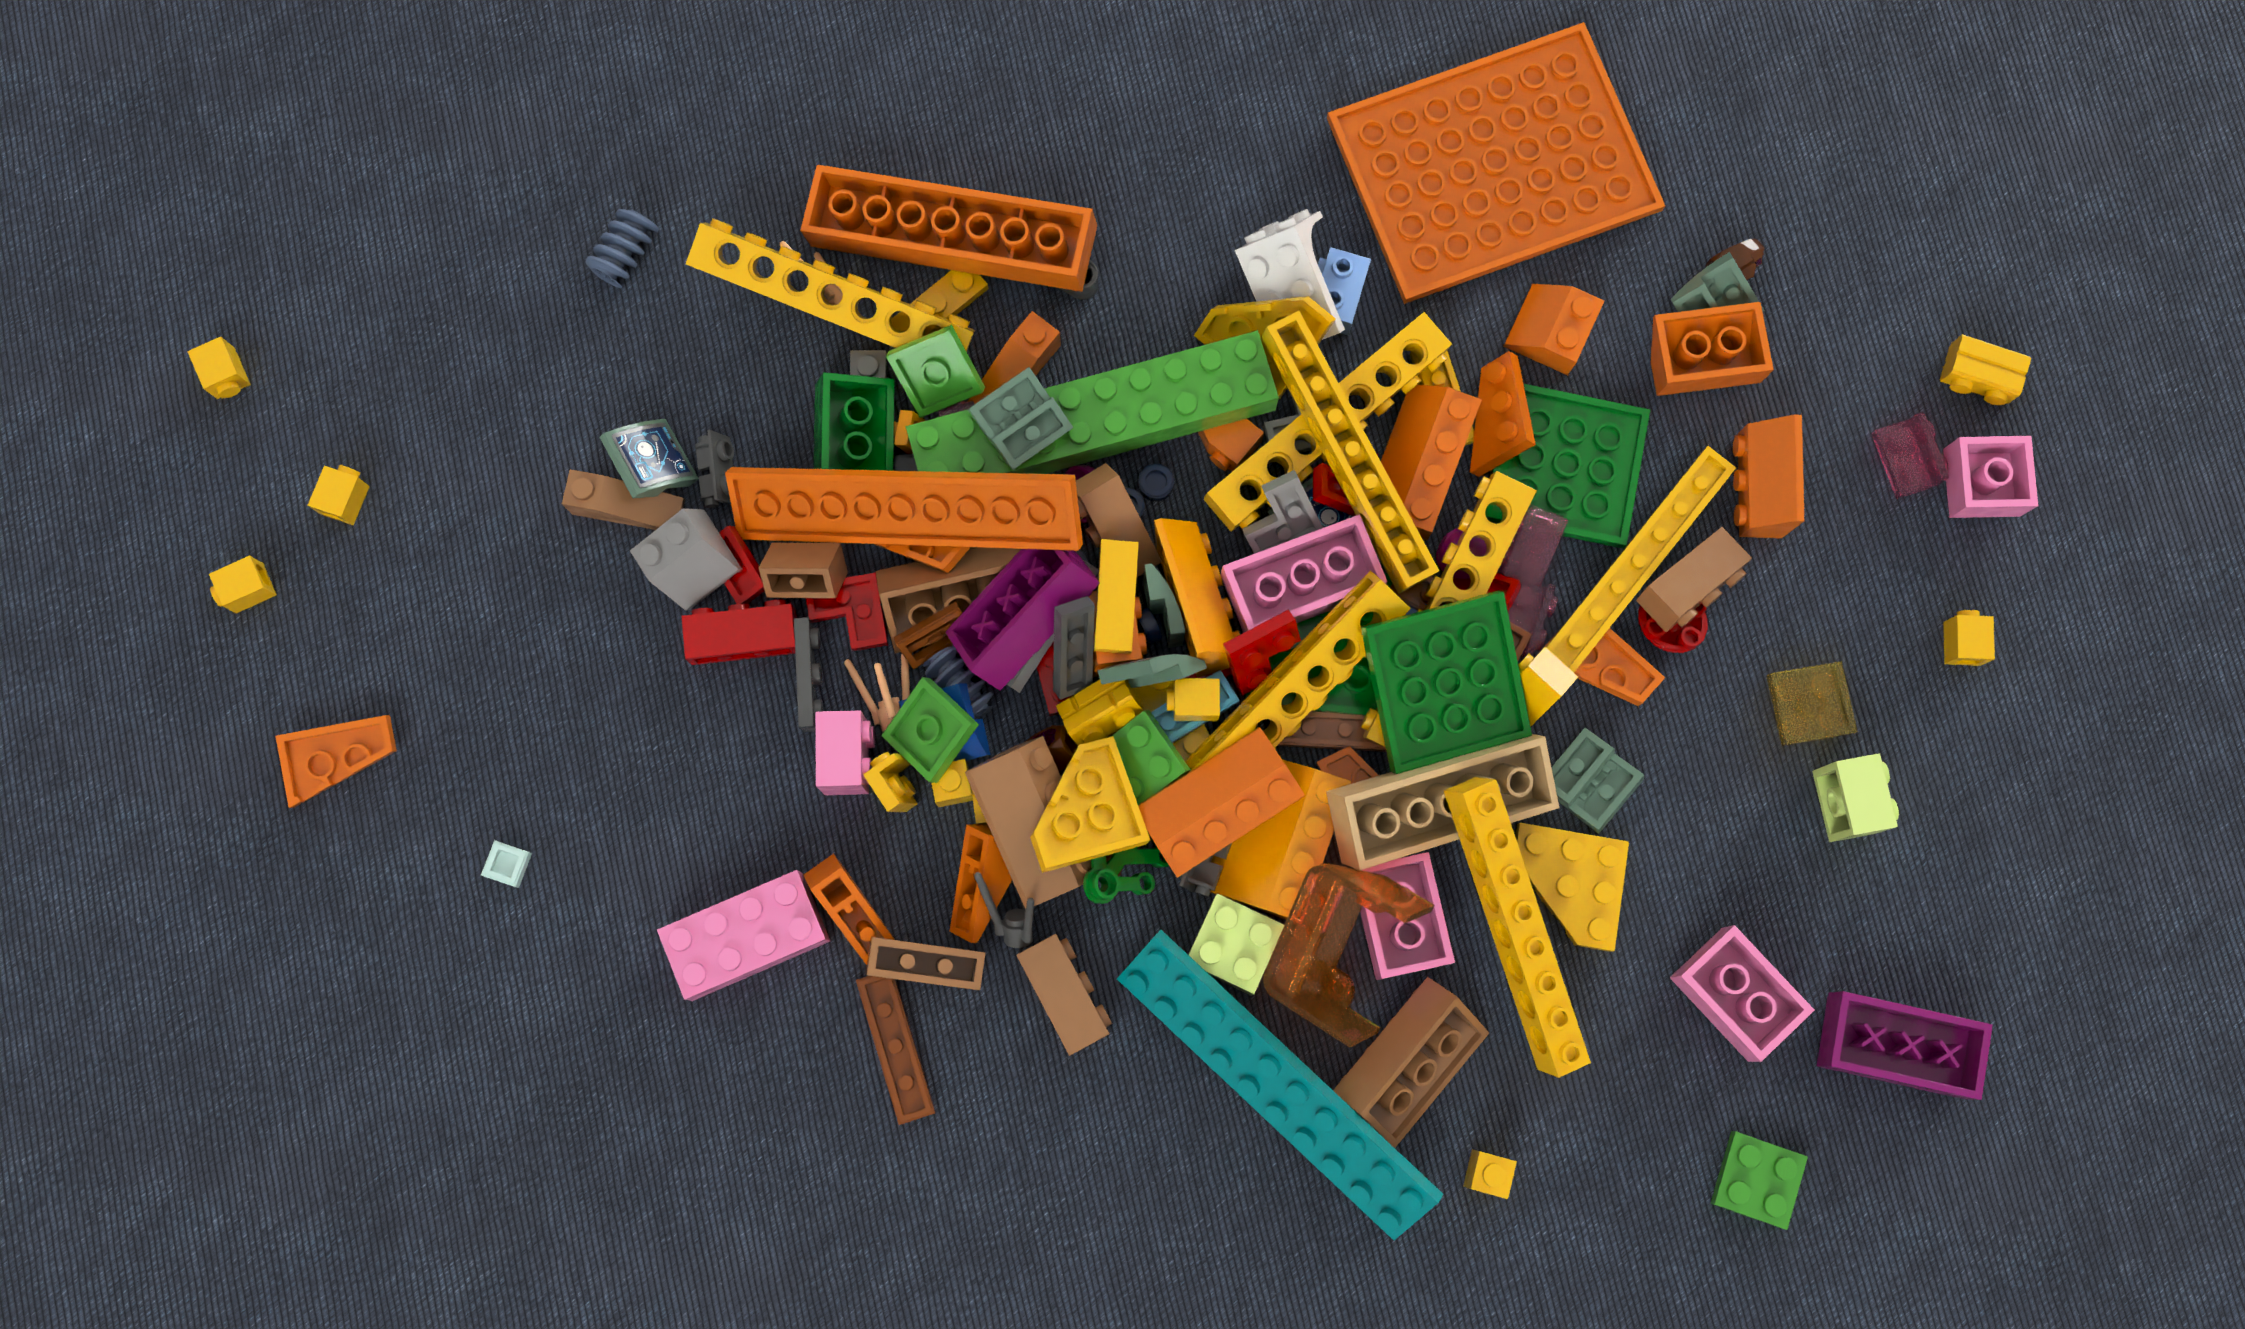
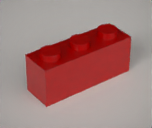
(739, 632)

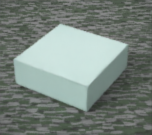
(506, 864)

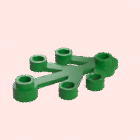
(1108, 872)

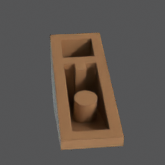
(610, 501)

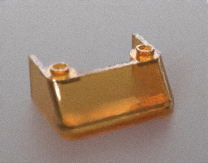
(1305, 958)

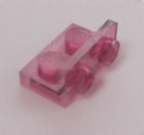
(1911, 455)
(1533, 545)
(1530, 610)

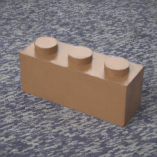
(1112, 514)
(1695, 580)
(925, 963)
(1064, 993)

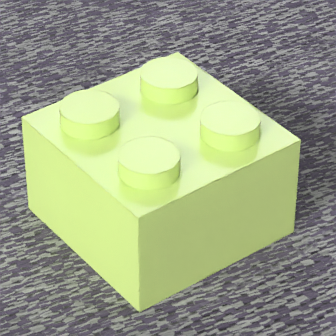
(1856, 797)
(1235, 944)

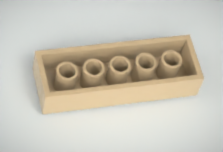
(1409, 810)

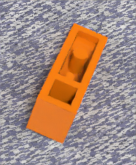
(1027, 347)
(1231, 443)
(983, 856)
(846, 905)

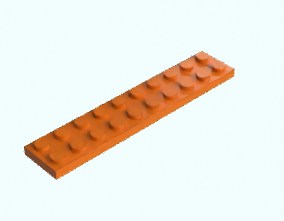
(906, 507)

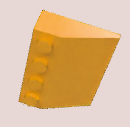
(1273, 858)

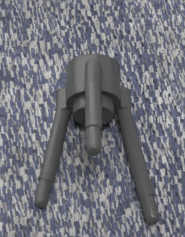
(1016, 925)

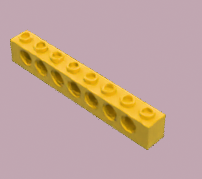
(707, 256)
(1419, 337)
(1349, 452)
(1513, 500)
(1292, 673)
(1517, 926)

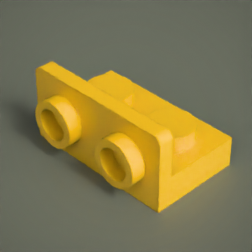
(891, 789)

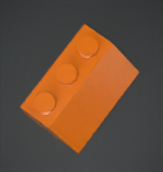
(1709, 349)
(1769, 477)

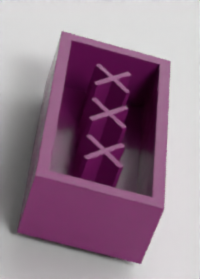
(1017, 612)
(1904, 1045)

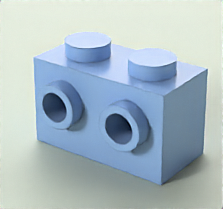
(1344, 278)

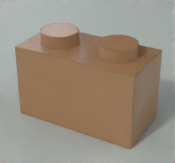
(803, 570)

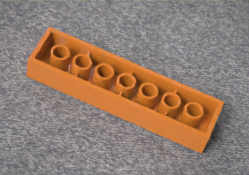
(949, 227)

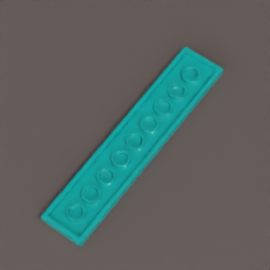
(1279, 1086)

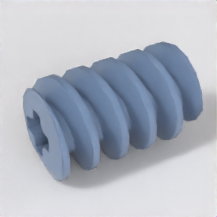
(620, 245)
(950, 671)

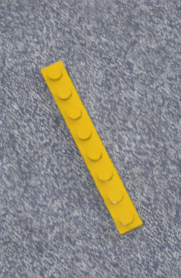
(1640, 558)

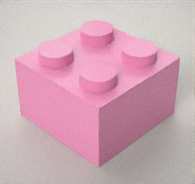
(1990, 476)
(843, 752)

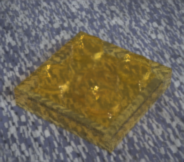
(1811, 703)

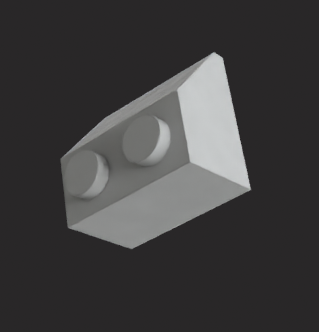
(686, 558)

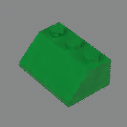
(853, 422)

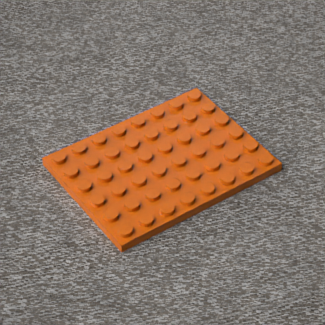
(1494, 162)

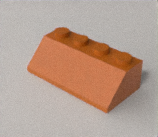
(1427, 449)
(1219, 801)

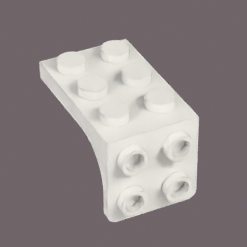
(1283, 264)

